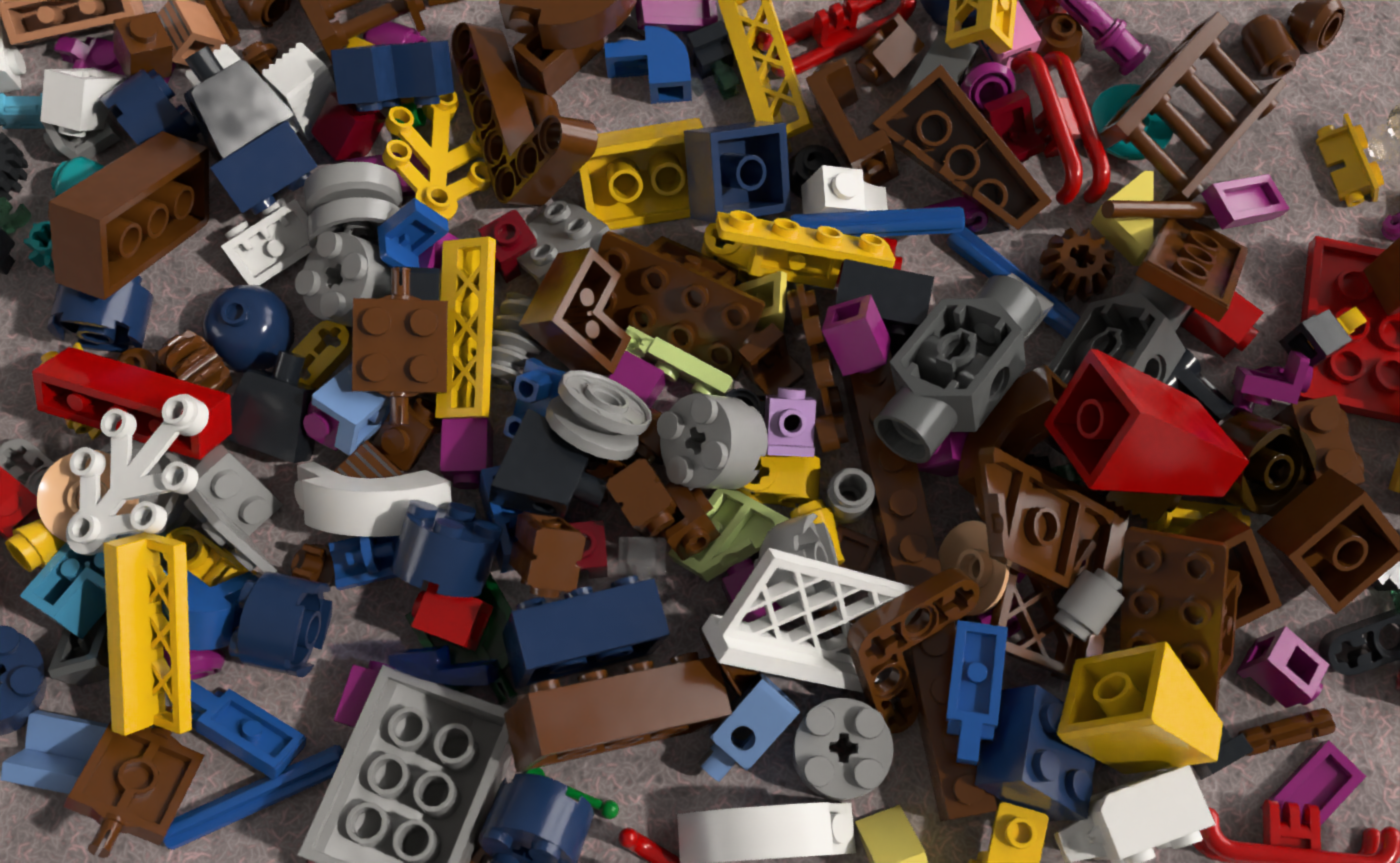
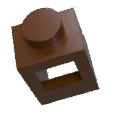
(888, 51)

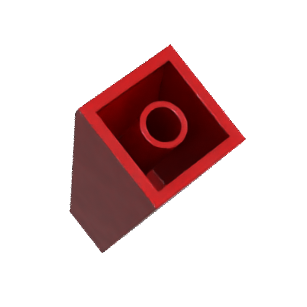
(1140, 433)

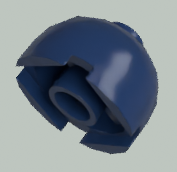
(248, 327)

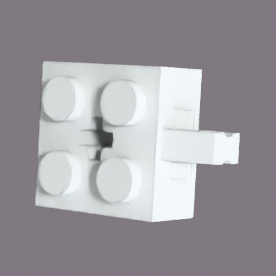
(1138, 816)

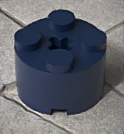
(146, 110)
(100, 323)
(446, 548)
(281, 623)
(20, 678)
(535, 822)

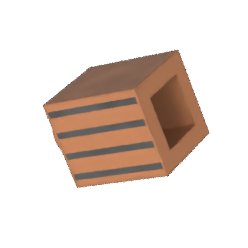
(189, 28)

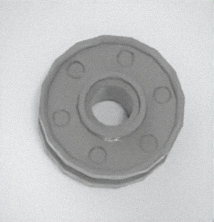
(598, 415)

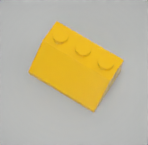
(639, 175)

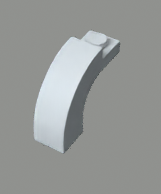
(364, 504)
(766, 832)

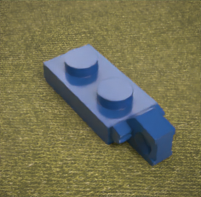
(975, 686)
(245, 730)

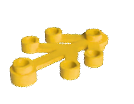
(434, 157)

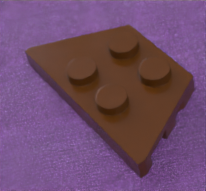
(1037, 520)

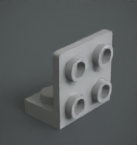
(558, 230)
(232, 506)

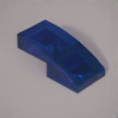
(435, 666)

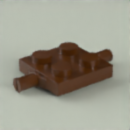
(399, 346)
(134, 785)

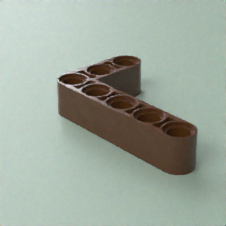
(521, 161)

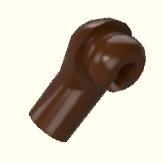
(540, 105)

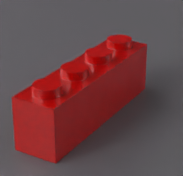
(89, 385)

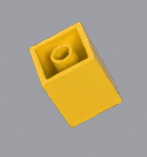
(1139, 711)

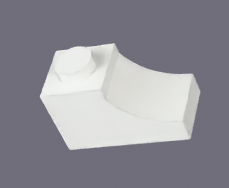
(74, 100)
(841, 190)

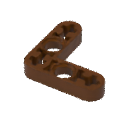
(953, 598)

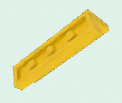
(993, 23)
(756, 66)
(469, 289)
(140, 630)

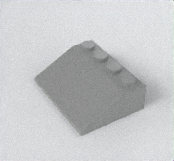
(412, 777)

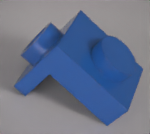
(410, 234)

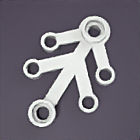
(130, 477)

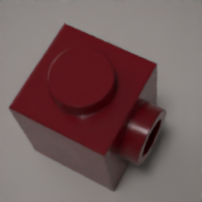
(345, 131)

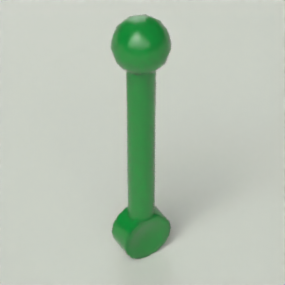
(609, 809)

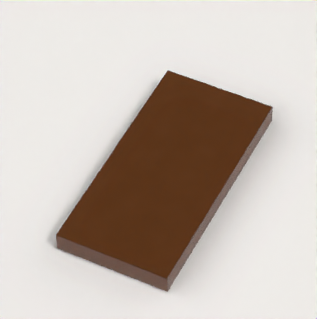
(1194, 265)

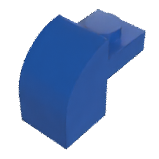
(658, 56)
(212, 611)

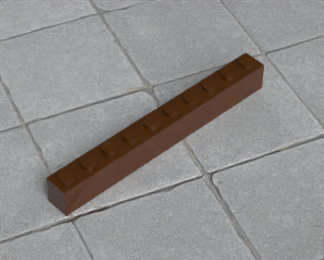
(911, 559)

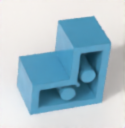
(70, 590)

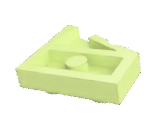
(742, 530)

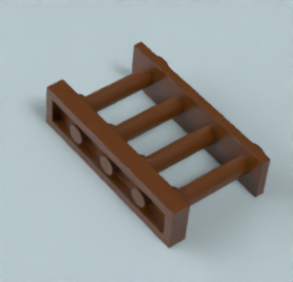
(336, 35)
(1153, 99)

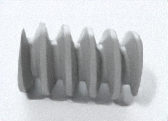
(510, 342)

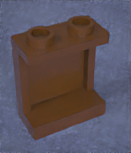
(834, 91)

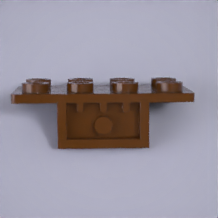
(681, 299)
(1182, 595)

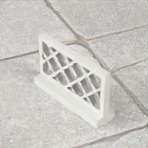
(798, 652)

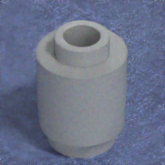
(853, 483)
(1089, 604)

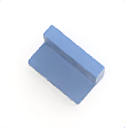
(358, 412)
(53, 752)

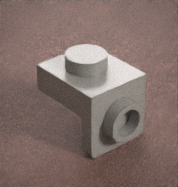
(87, 146)

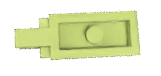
(679, 364)

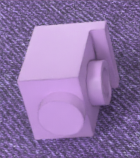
(777, 408)

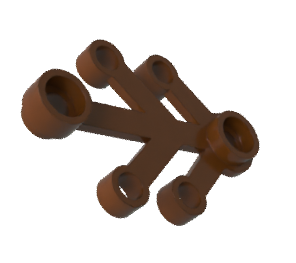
(805, 312)

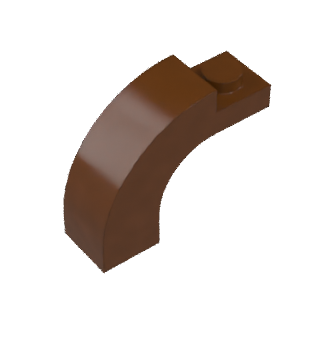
(565, 22)
(1012, 426)

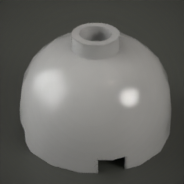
(803, 539)

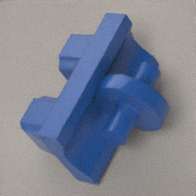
(533, 392)
(363, 560)

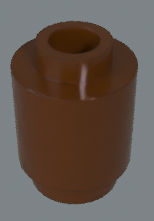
(1269, 46)

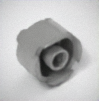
(342, 270)
(711, 441)
(862, 730)

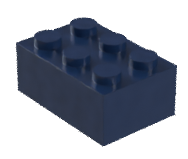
(584, 631)

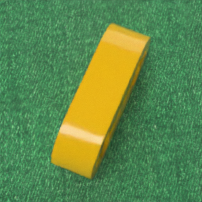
(330, 358)

